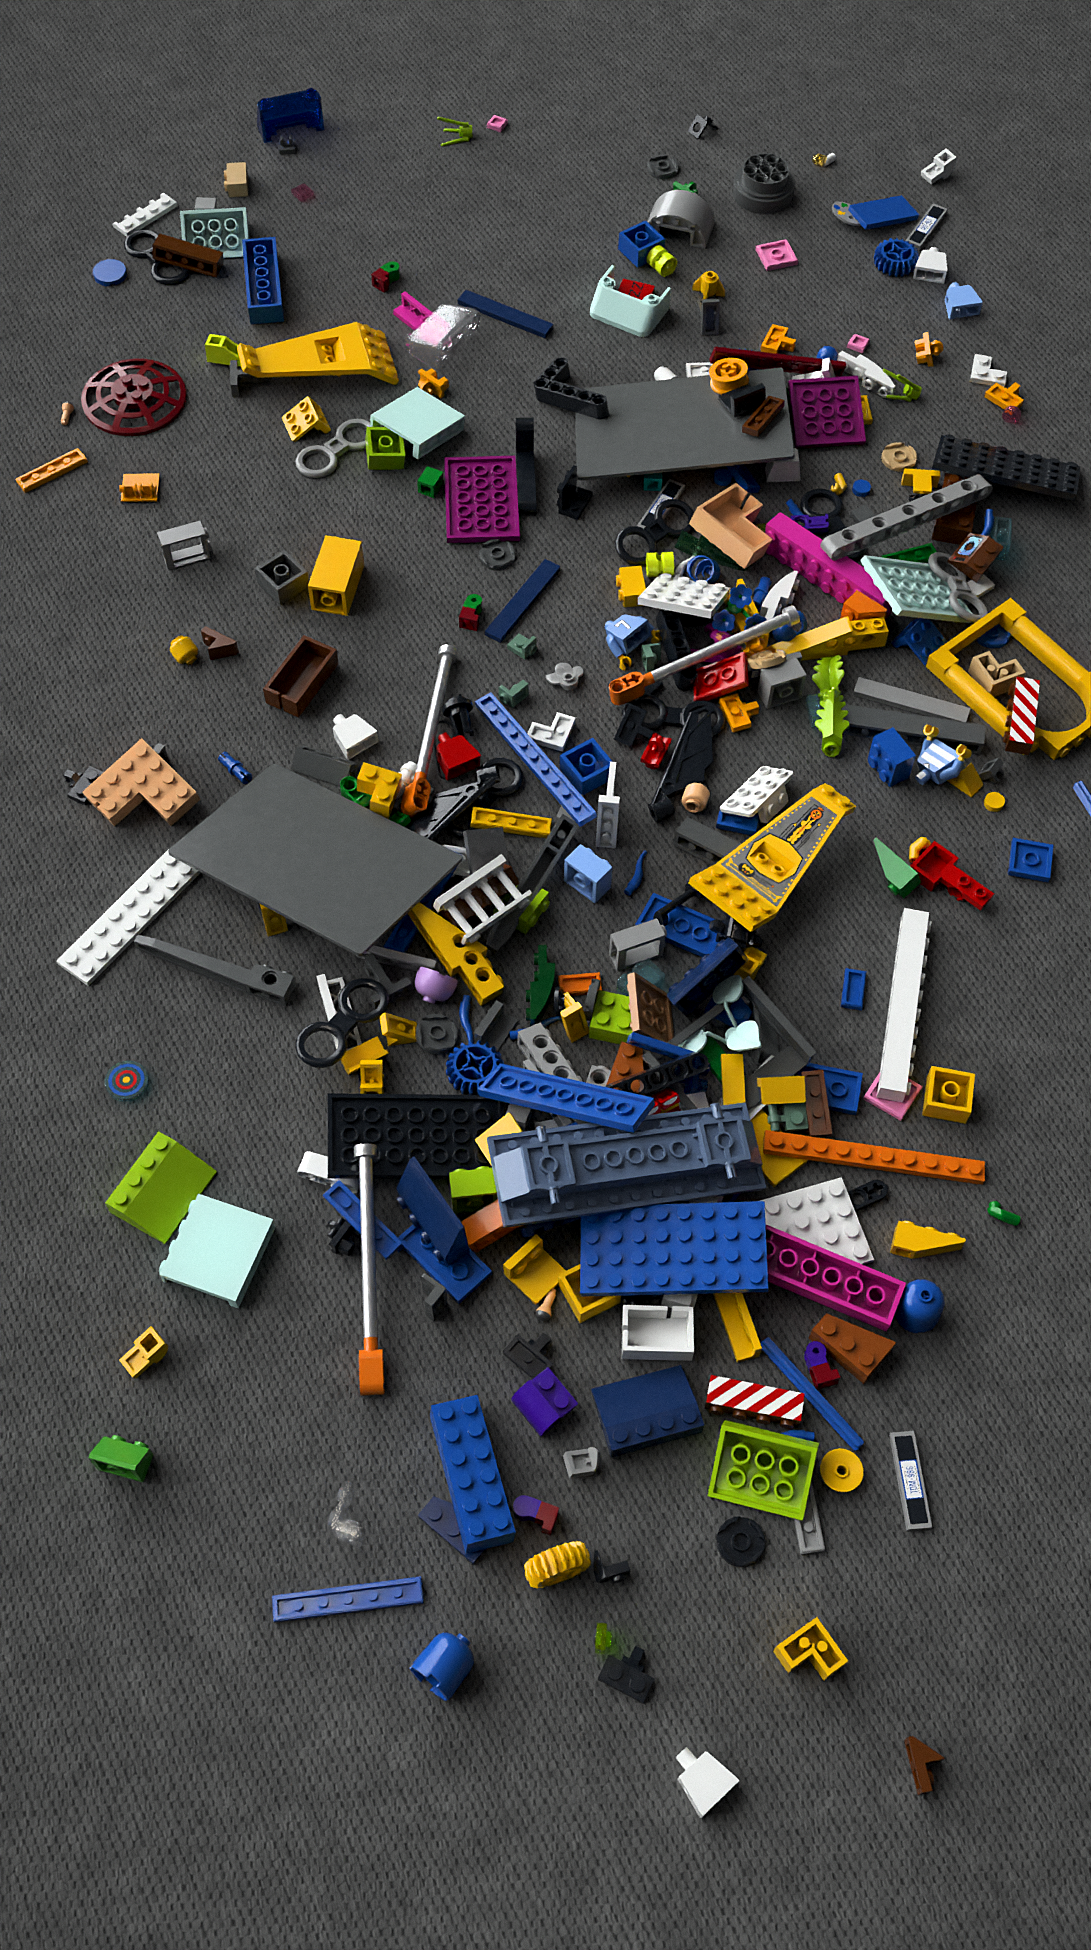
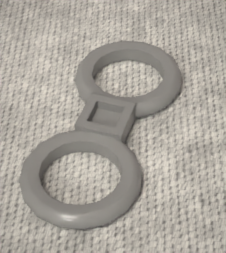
(332, 449)
(959, 588)

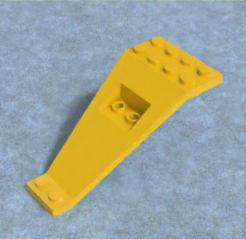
(334, 351)

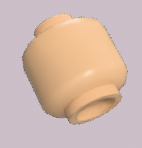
(695, 797)

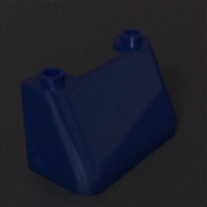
(289, 111)

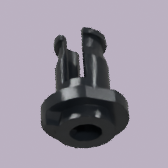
(458, 710)

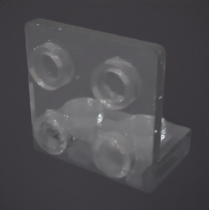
(342, 1528)

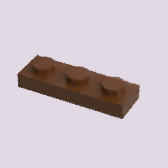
(763, 416)
(817, 1104)

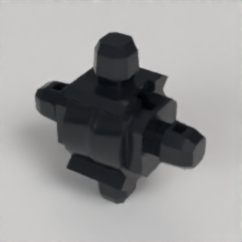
(731, 928)

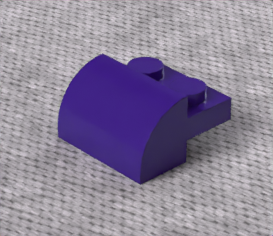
(544, 1401)

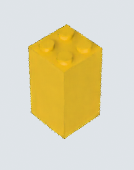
(336, 575)

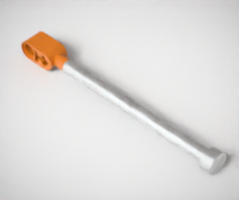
(633, 684)
(417, 793)
(371, 1358)

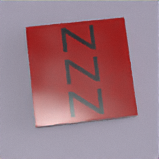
(636, 289)

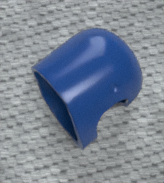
(707, 565)
(787, 633)

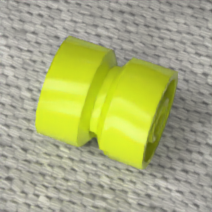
(661, 260)
(659, 564)

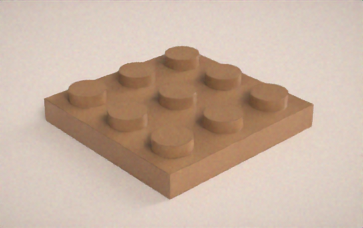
(649, 1009)

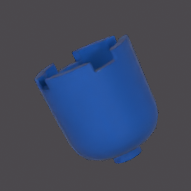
(920, 1306)
(444, 1664)

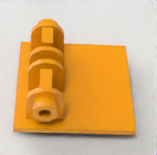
(139, 487)

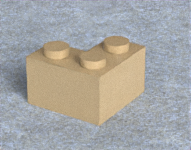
(992, 676)

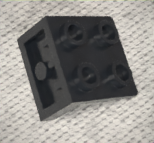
(743, 399)
(571, 498)

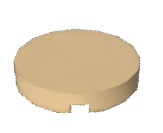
(897, 462)
(766, 659)

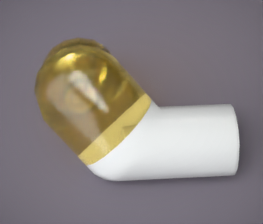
(823, 160)

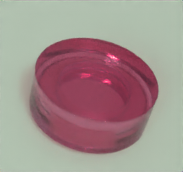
(1011, 414)

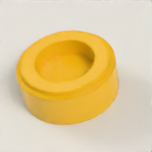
(994, 801)

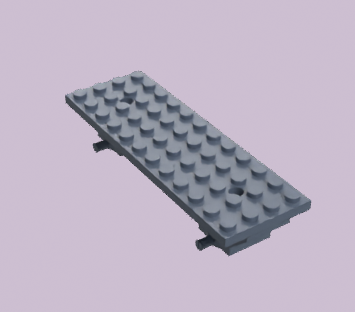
(607, 1169)

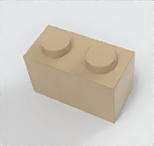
(236, 179)

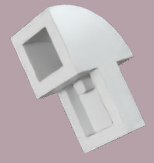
(940, 168)

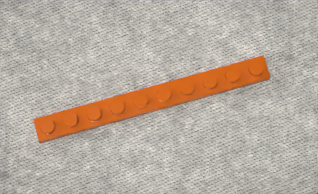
(874, 1157)

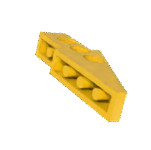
(837, 638)
(442, 939)

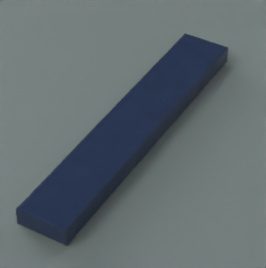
(505, 314)
(522, 600)

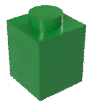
(430, 482)

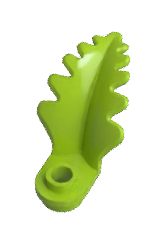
(828, 674)
(832, 722)

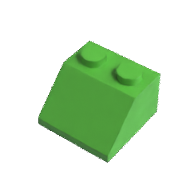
(122, 1458)

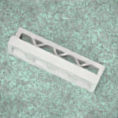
(329, 1004)

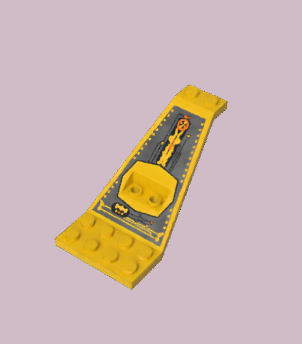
(767, 867)

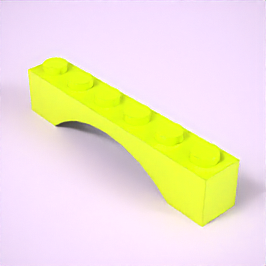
(221, 350)

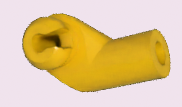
(840, 484)

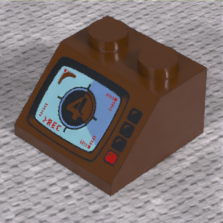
(975, 555)

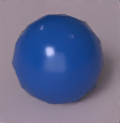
(827, 352)

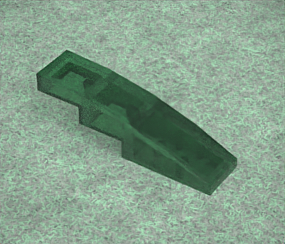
(702, 546)

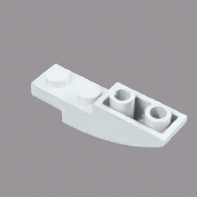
(871, 374)
(780, 596)

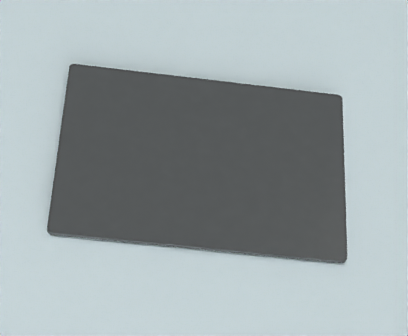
(677, 428)
(316, 858)

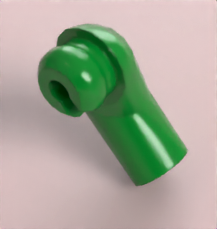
(995, 1211)

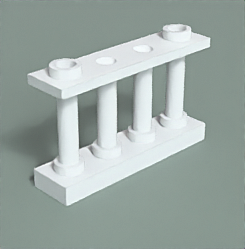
(479, 879)

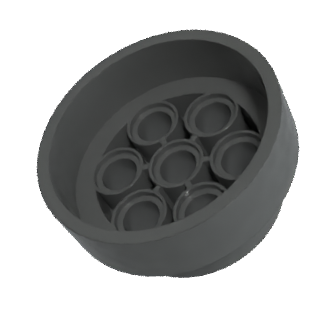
(764, 184)

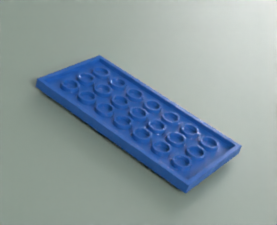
(675, 1250)

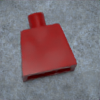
(456, 755)

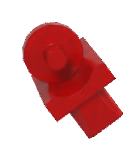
(655, 751)

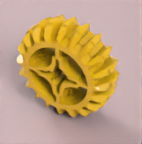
(557, 1564)

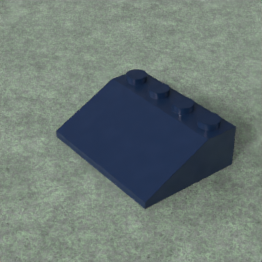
(702, 980)
(431, 1214)
(647, 1410)

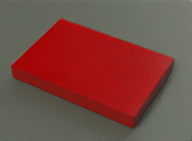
(721, 677)

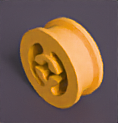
(728, 375)

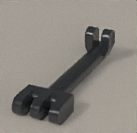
(662, 913)

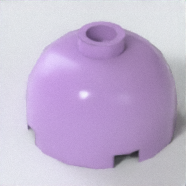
(434, 985)

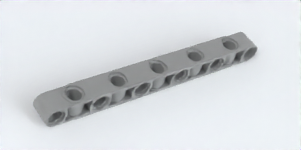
(905, 517)

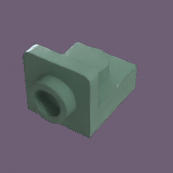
(523, 646)
(650, 655)
(515, 694)

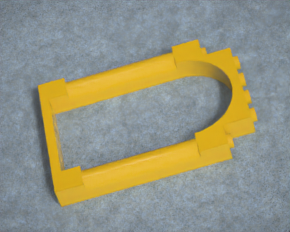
(1013, 620)

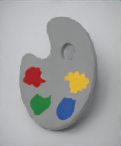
(841, 211)

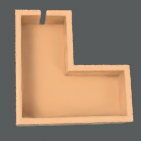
(731, 527)
(138, 777)

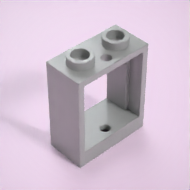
(187, 555)
(637, 944)

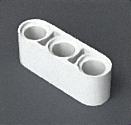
(315, 1167)

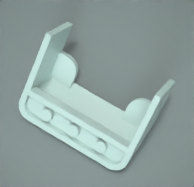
(626, 311)

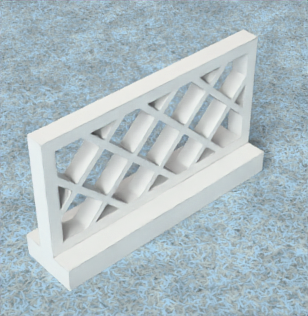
(608, 813)

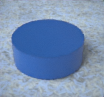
(722, 477)
(861, 488)

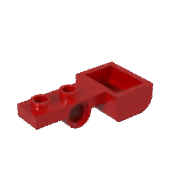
(939, 865)

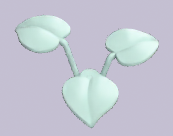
(738, 1038)

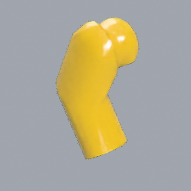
(916, 847)

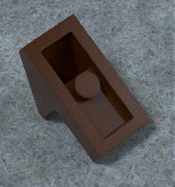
(219, 644)
(919, 1756)

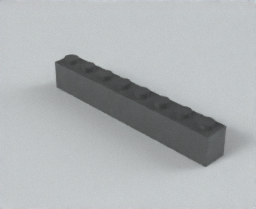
(871, 722)

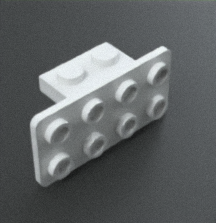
(760, 793)

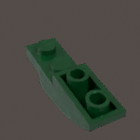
(542, 987)

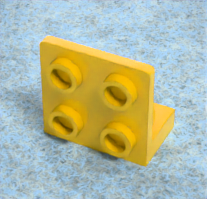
(305, 417)
(533, 1270)

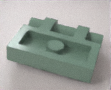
(793, 1117)

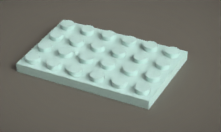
(912, 589)

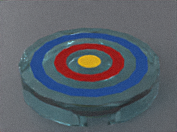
(126, 1081)

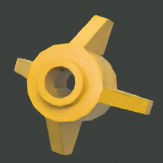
(709, 285)

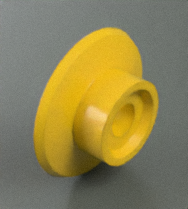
(849, 1463)

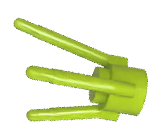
(464, 130)
(910, 390)

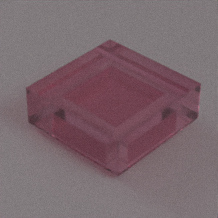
(302, 192)

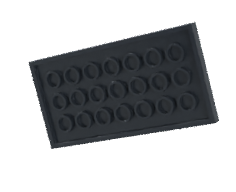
(1007, 467)
(424, 1126)

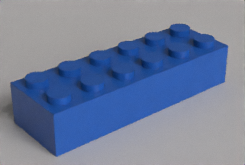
(262, 280)
(472, 1474)

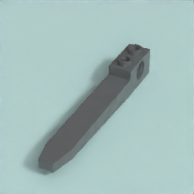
(533, 879)
(249, 981)

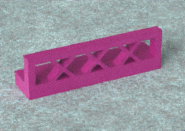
(410, 313)

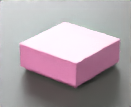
(497, 123)
(858, 343)

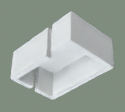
(653, 1336)

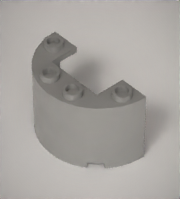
(686, 213)

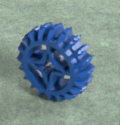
(896, 257)
(470, 1052)

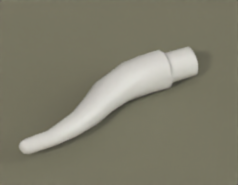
(681, 567)

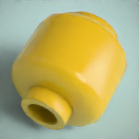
(183, 650)

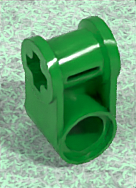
(358, 797)

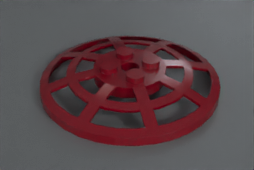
(139, 398)

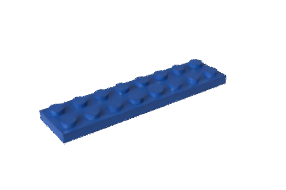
(567, 1097)

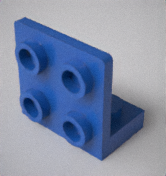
(921, 637)

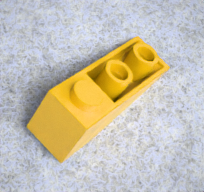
(918, 1242)

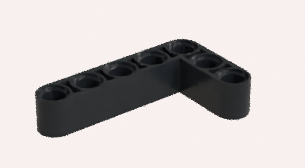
(552, 390)
(525, 465)
(675, 643)
(665, 1072)

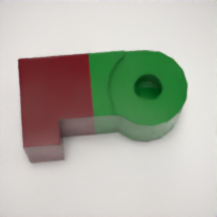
(385, 275)
(470, 612)

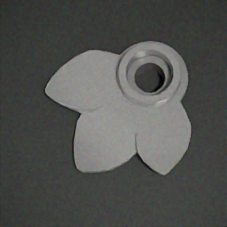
(565, 676)

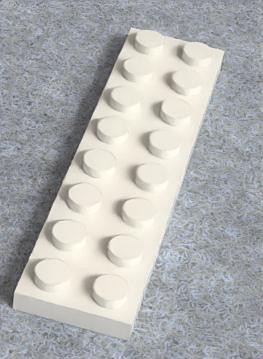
(127, 918)

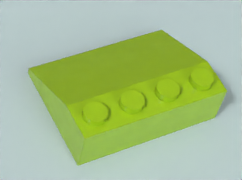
(160, 1188)
(763, 1469)

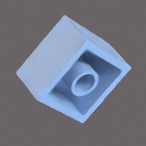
(587, 873)

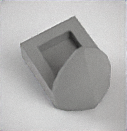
(582, 1462)

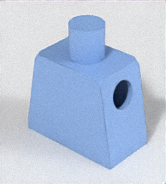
(962, 301)

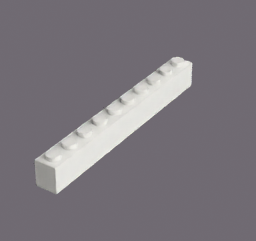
(903, 1006)

